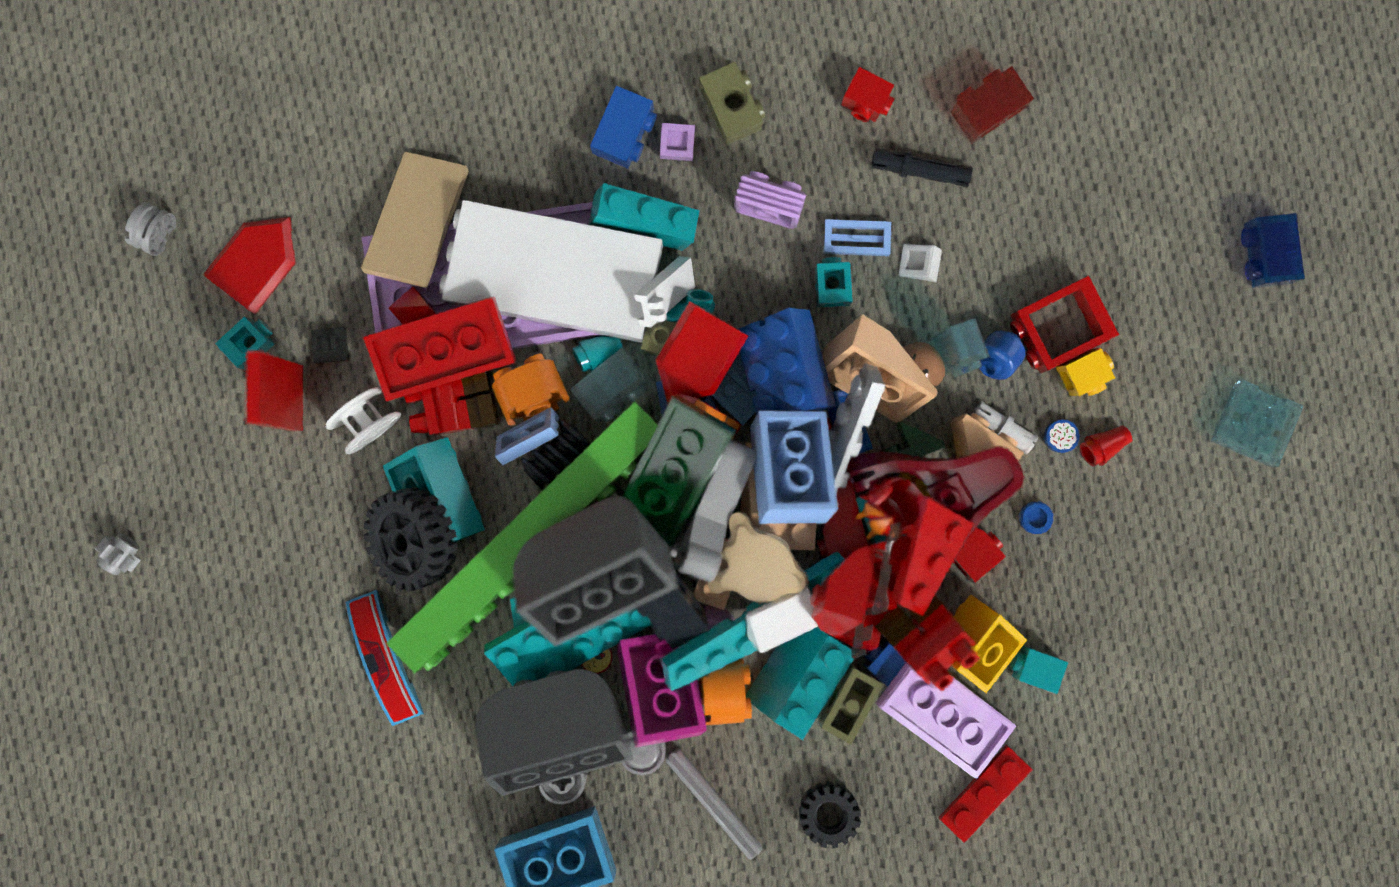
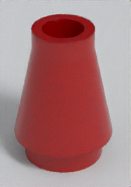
(1101, 447)

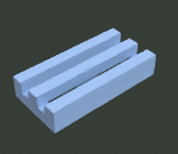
(856, 224)
(526, 436)

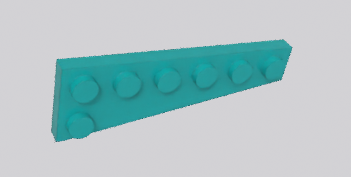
(728, 639)

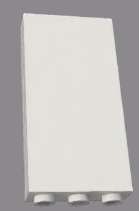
(550, 269)

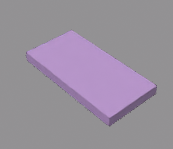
(948, 720)

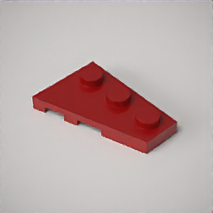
(932, 551)

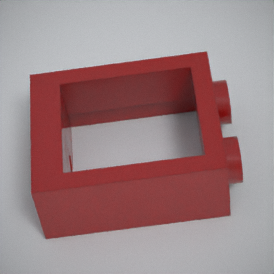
(1090, 306)

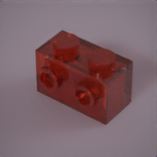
(991, 104)

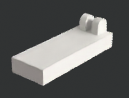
(665, 291)

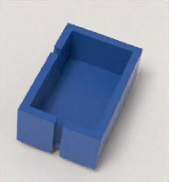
(786, 363)

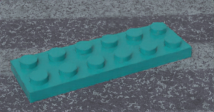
(530, 656)

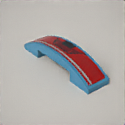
(380, 662)

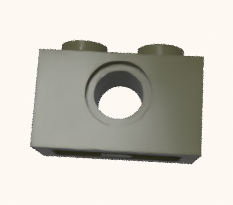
(729, 83)
(850, 704)

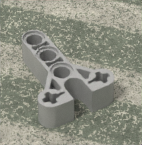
(702, 538)

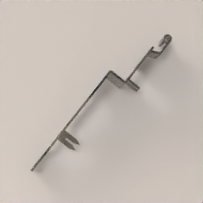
(864, 633)

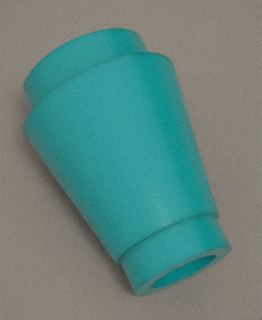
(595, 351)

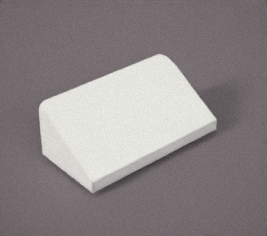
(780, 620)

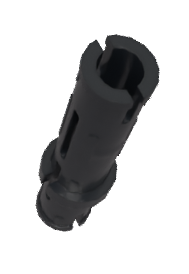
(921, 167)

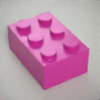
(654, 709)

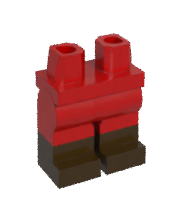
(448, 413)
(936, 648)

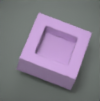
(677, 141)

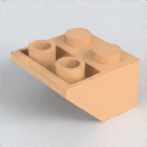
(973, 436)

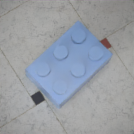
(793, 467)

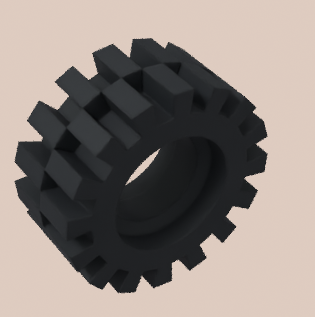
(834, 834)

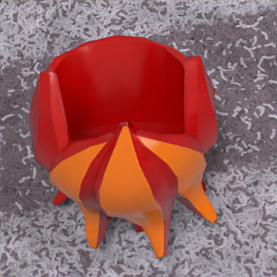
(890, 503)

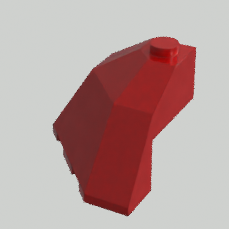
(853, 588)

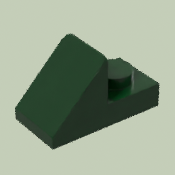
(915, 442)

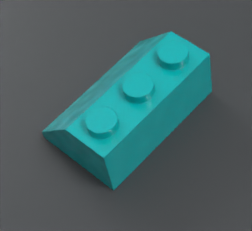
(436, 470)
(800, 679)

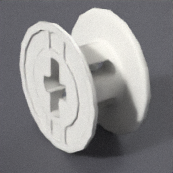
(355, 410)

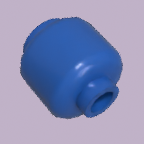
(1005, 355)

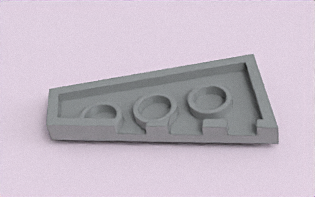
(851, 415)

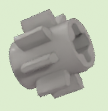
(117, 554)

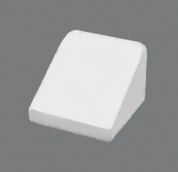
(920, 262)

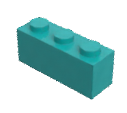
(644, 216)

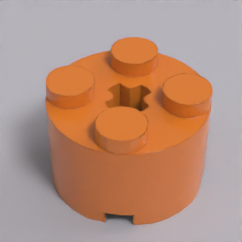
(529, 389)
(724, 694)

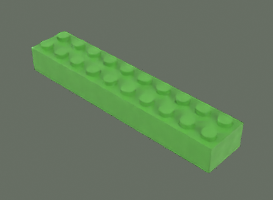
(490, 573)

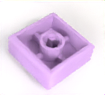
(768, 200)

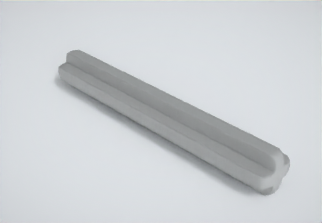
(713, 803)

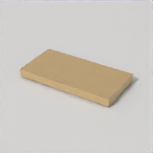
(415, 219)

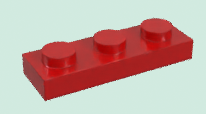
(985, 793)

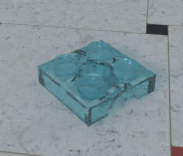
(1259, 420)

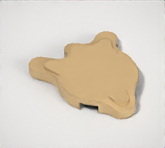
(758, 564)

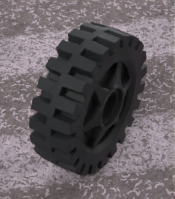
(410, 538)

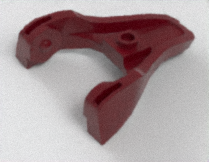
(963, 484)

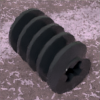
(554, 455)

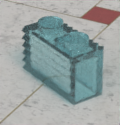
(961, 348)

